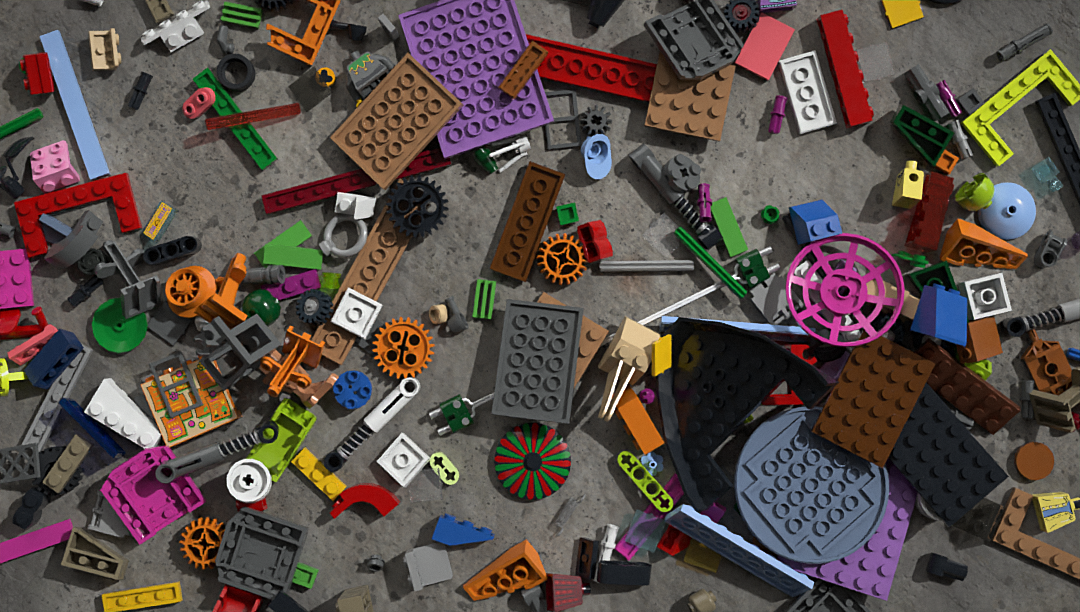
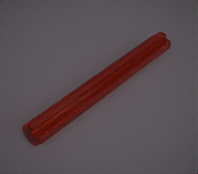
(252, 116)

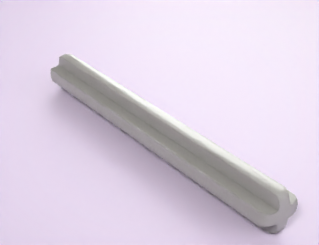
(664, 265)

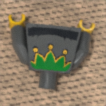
(366, 73)

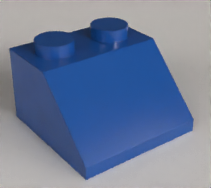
(814, 221)

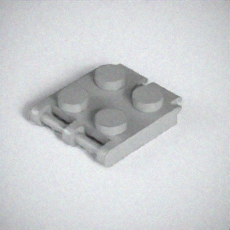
(772, 299)
(108, 519)

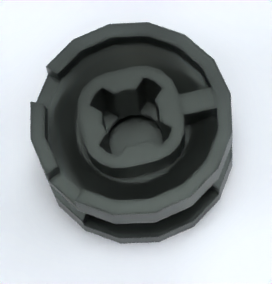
(90, 260)

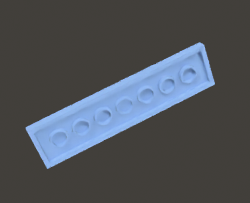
(738, 551)

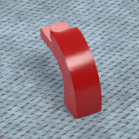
(372, 493)

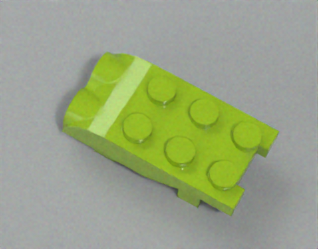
(294, 427)

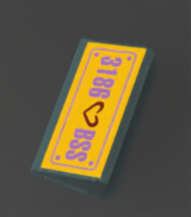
(159, 221)

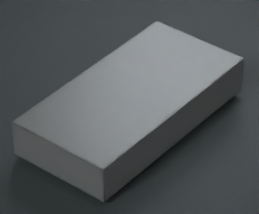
(388, 27)

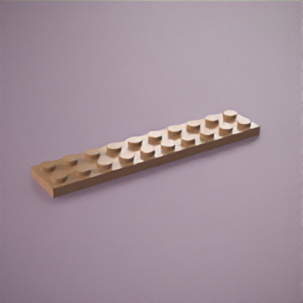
(368, 274)

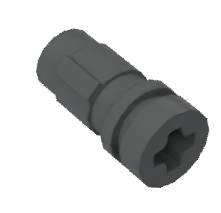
(262, 275)

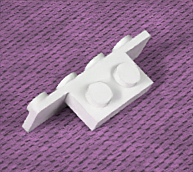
(180, 29)

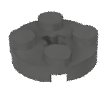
(690, 170)

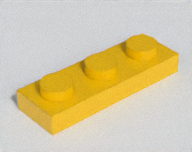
(318, 474)

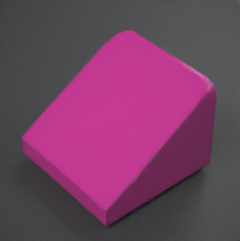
(715, 512)

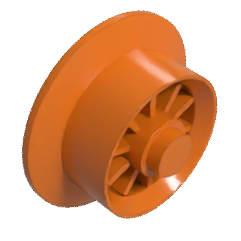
(189, 289)

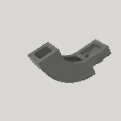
(76, 243)

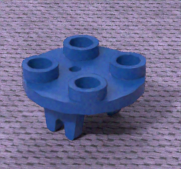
(346, 396)

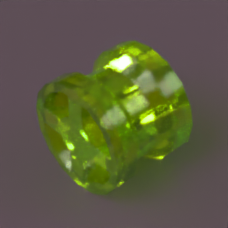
(330, 280)

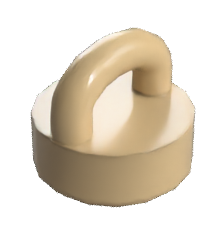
(438, 314)

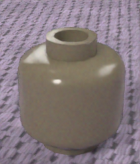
(702, 601)

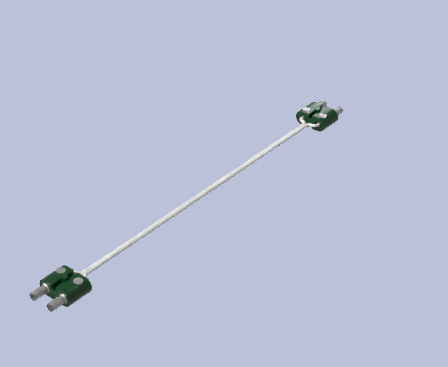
(749, 264)

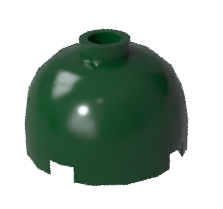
(263, 304)

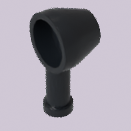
(355, 32)

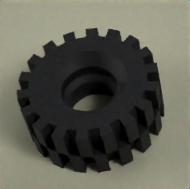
(46, 459)

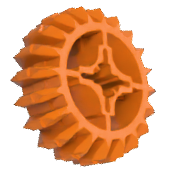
(578, 265)
(189, 543)

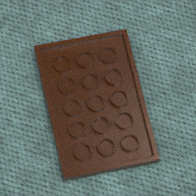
(873, 399)

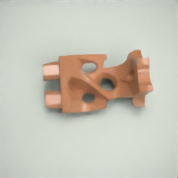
(308, 395)

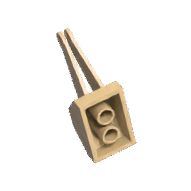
(625, 359)

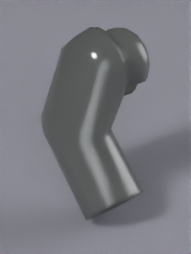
(222, 40)

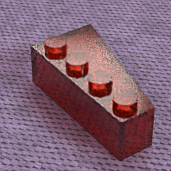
(930, 213)

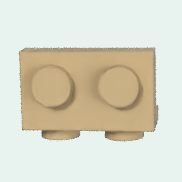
(104, 50)

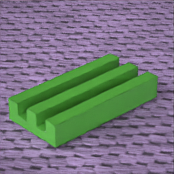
(225, 11)
(482, 315)

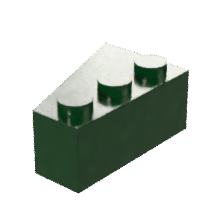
(922, 133)

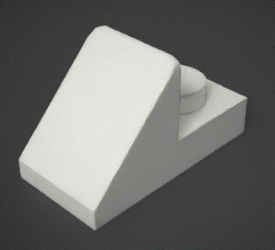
(355, 205)

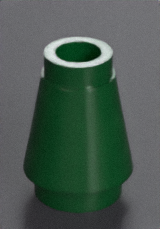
(482, 157)

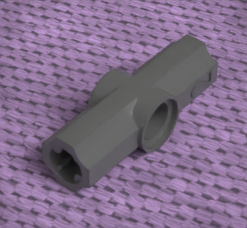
(926, 93)

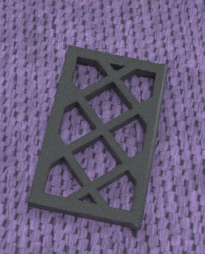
(33, 460)

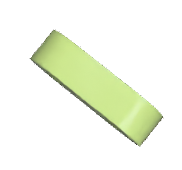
(448, 464)

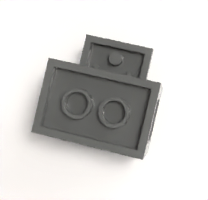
(247, 341)

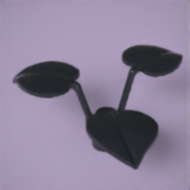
(10, 184)

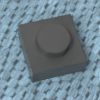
(970, 102)

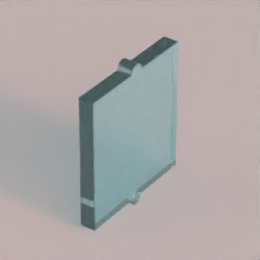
(645, 530)

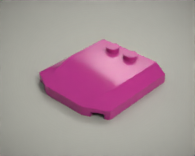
(144, 501)

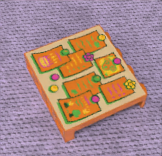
(215, 412)

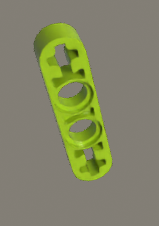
(642, 484)

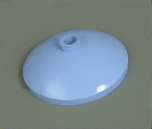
(1000, 221)

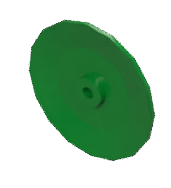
(109, 332)

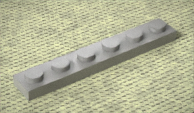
(50, 408)

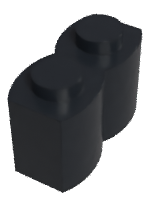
(31, 508)

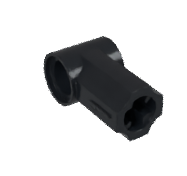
(942, 566)

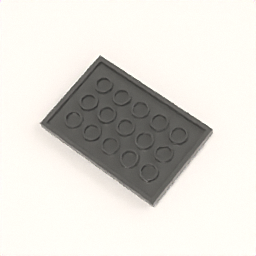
(537, 361)

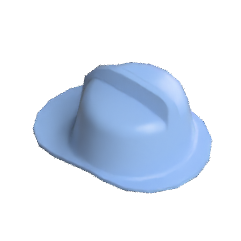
(597, 155)

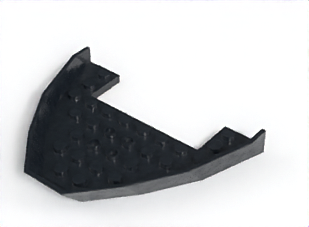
(713, 387)

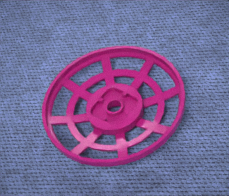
(852, 282)

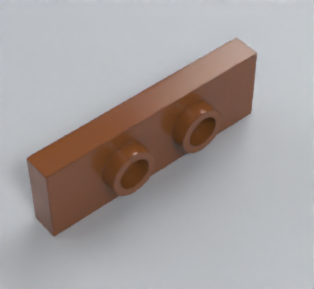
(523, 70)

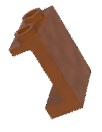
(982, 341)

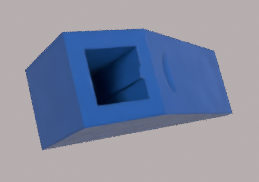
(455, 532)

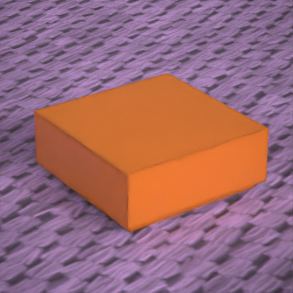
(946, 162)

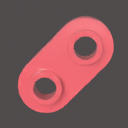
(197, 104)

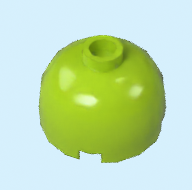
(976, 194)

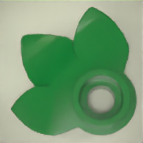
(916, 260)

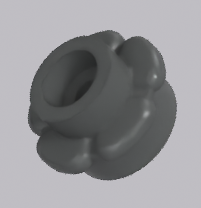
(375, 563)

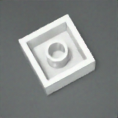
(985, 296)

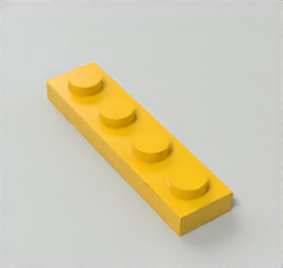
(142, 597)

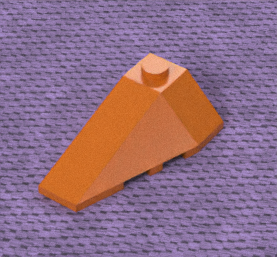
(976, 246)

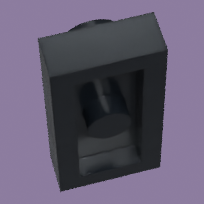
(586, 558)

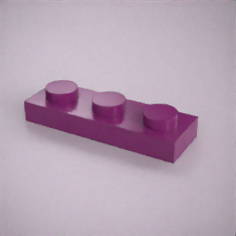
(294, 285)

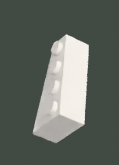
(120, 413)

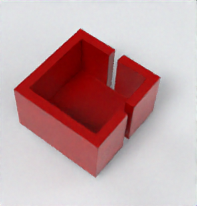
(238, 600)

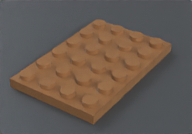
(396, 121)

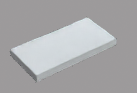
(807, 92)

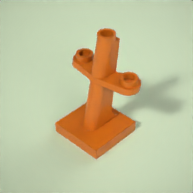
(223, 303)
(300, 350)

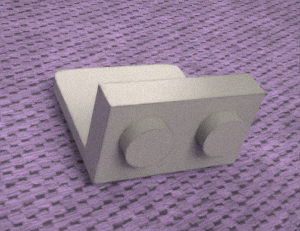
(427, 565)

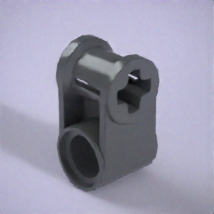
(1051, 247)

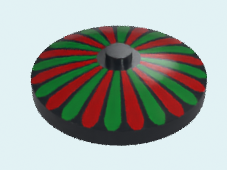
(532, 460)

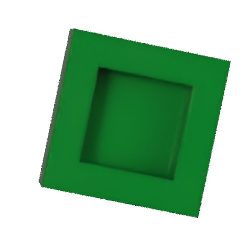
(567, 214)

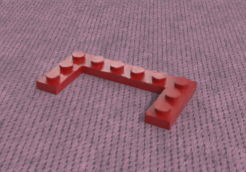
(31, 209)

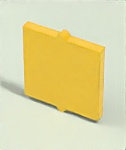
(902, 11)
(661, 355)

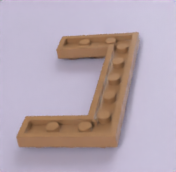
(1009, 536)

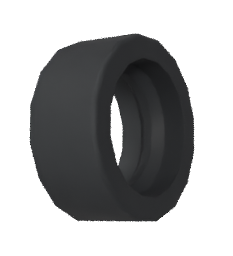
(224, 62)
(825, 354)

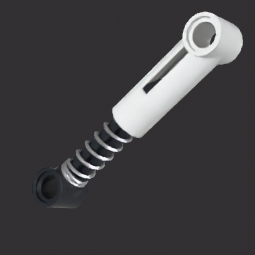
(373, 422)

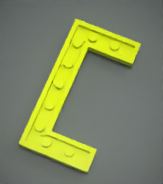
(979, 122)

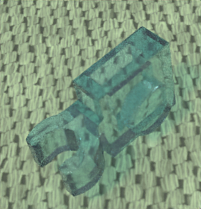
(1045, 172)

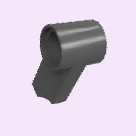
(535, 599)

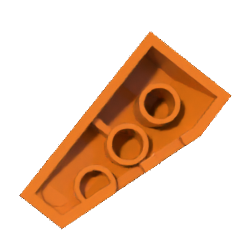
(513, 570)

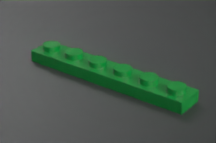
(244, 132)

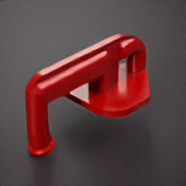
(9, 320)

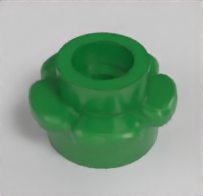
(765, 214)

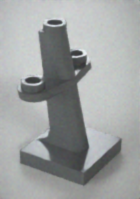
(138, 294)

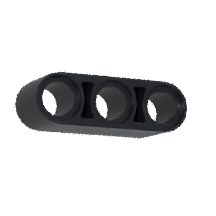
(163, 250)
(624, 572)

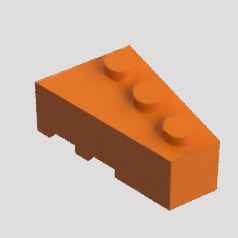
(637, 422)

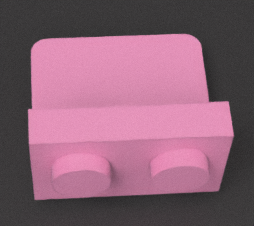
(52, 167)

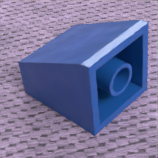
(942, 314)

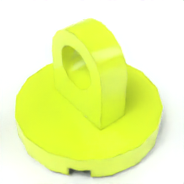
(5, 377)

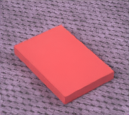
(764, 46)

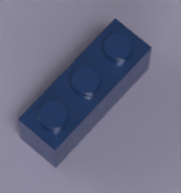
(53, 359)

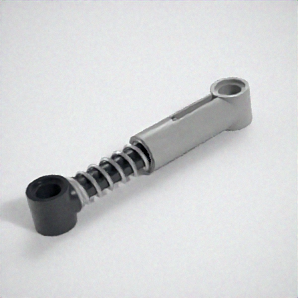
(1064, 313)

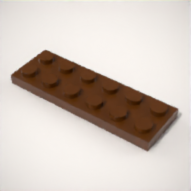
(527, 221)

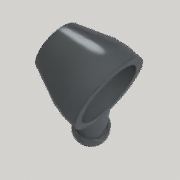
(457, 321)

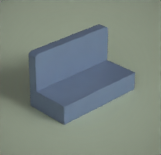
(54, 229)

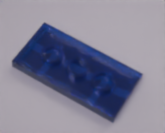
(92, 428)

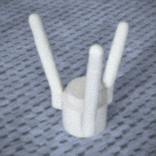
(519, 144)

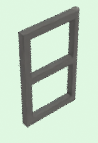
(560, 119)
(189, 379)

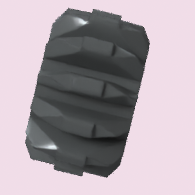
(597, 115)

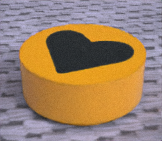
(328, 74)

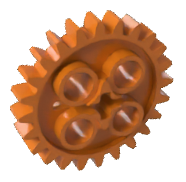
(386, 344)

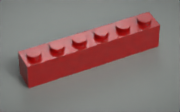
(844, 69)

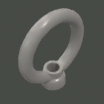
(328, 245)

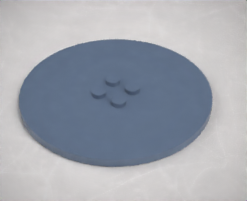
(806, 492)

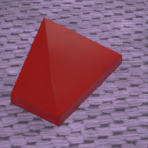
(673, 541)

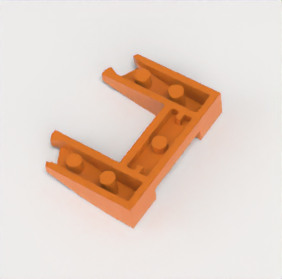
(306, 49)

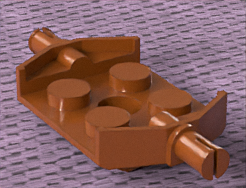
(1038, 357)

